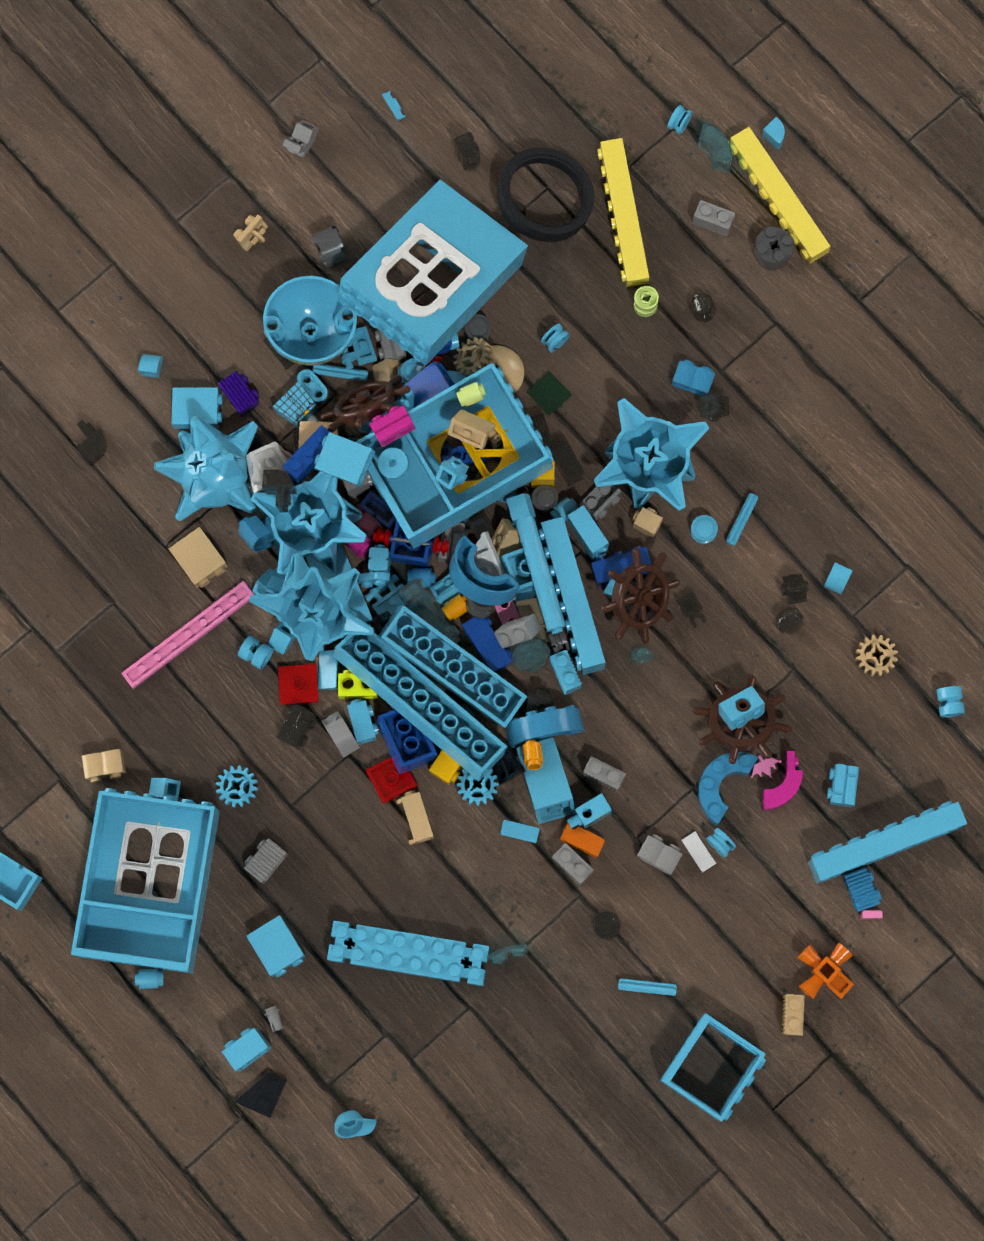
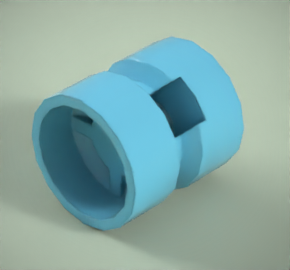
(262, 652)
(950, 701)

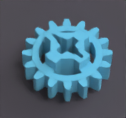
(243, 781)
(487, 794)

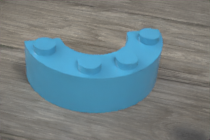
(256, 533)
(475, 583)
(544, 725)
(712, 777)

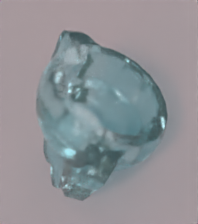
(642, 655)

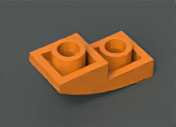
(583, 840)

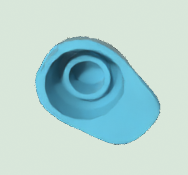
(353, 1124)

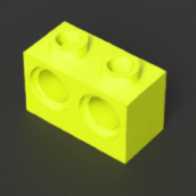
(356, 691)

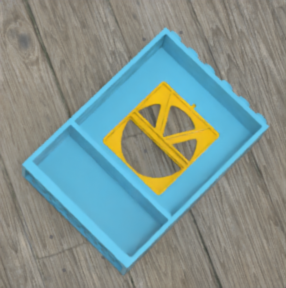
(427, 506)

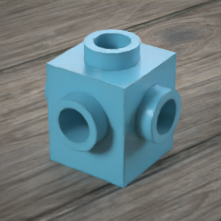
(452, 472)

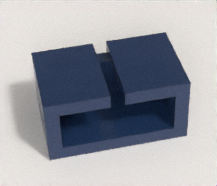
(378, 510)

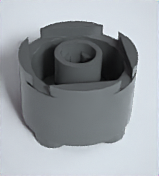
(771, 238)
(330, 246)

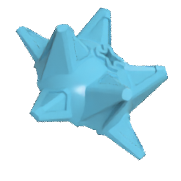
(637, 443)
(211, 468)
(313, 522)
(314, 607)

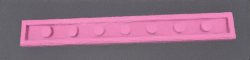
(187, 635)

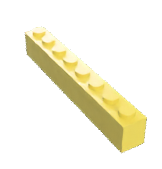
(779, 195)
(624, 212)

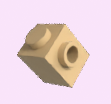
(647, 521)

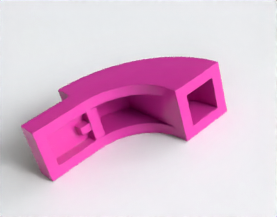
(782, 794)

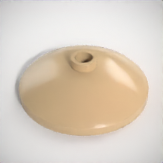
(509, 364)

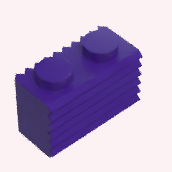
(239, 393)

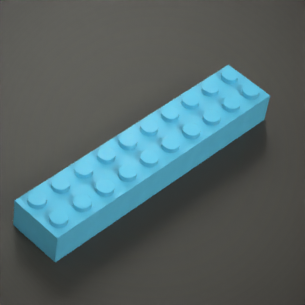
(421, 703)

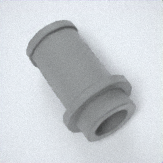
(274, 1018)

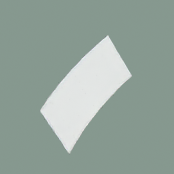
(698, 851)

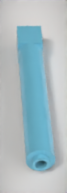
(523, 515)

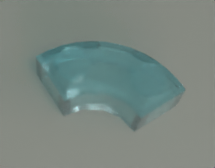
(716, 146)

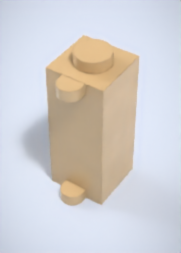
(416, 817)

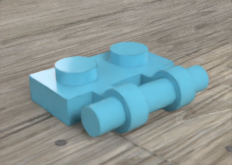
(363, 349)
(390, 601)

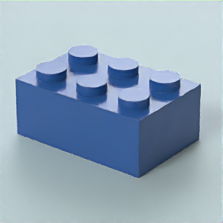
(405, 743)

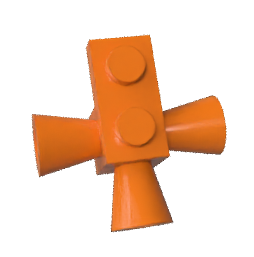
(826, 971)

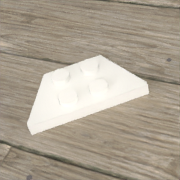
(265, 458)
(487, 558)

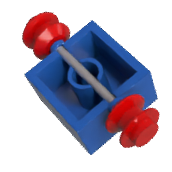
(402, 550)

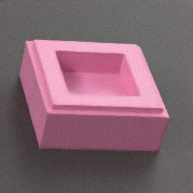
(871, 915)

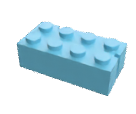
(16, 882)

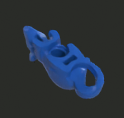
(460, 453)

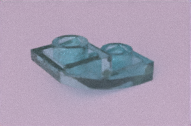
(501, 955)

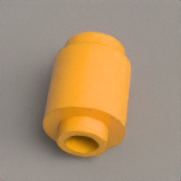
(455, 607)
(532, 755)

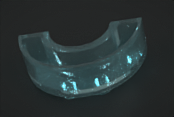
(421, 603)

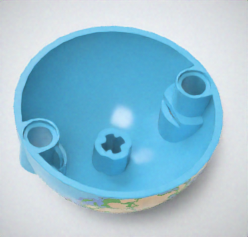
(304, 307)

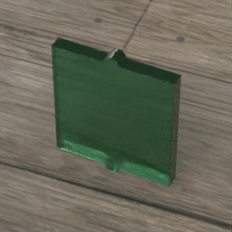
(549, 393)

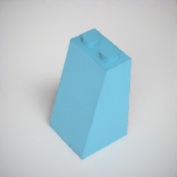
(548, 785)

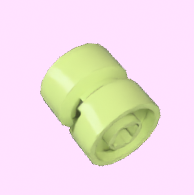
(645, 301)

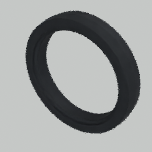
(566, 164)

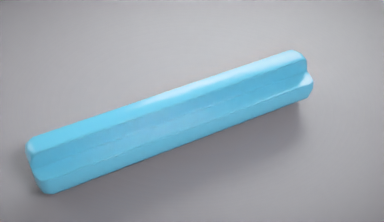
(341, 372)
(741, 519)
(647, 987)

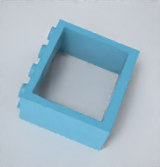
(745, 1080)

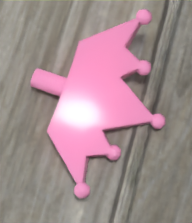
(764, 766)

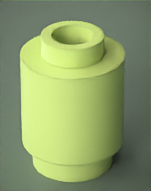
(471, 394)

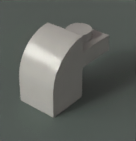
(301, 139)
(340, 734)

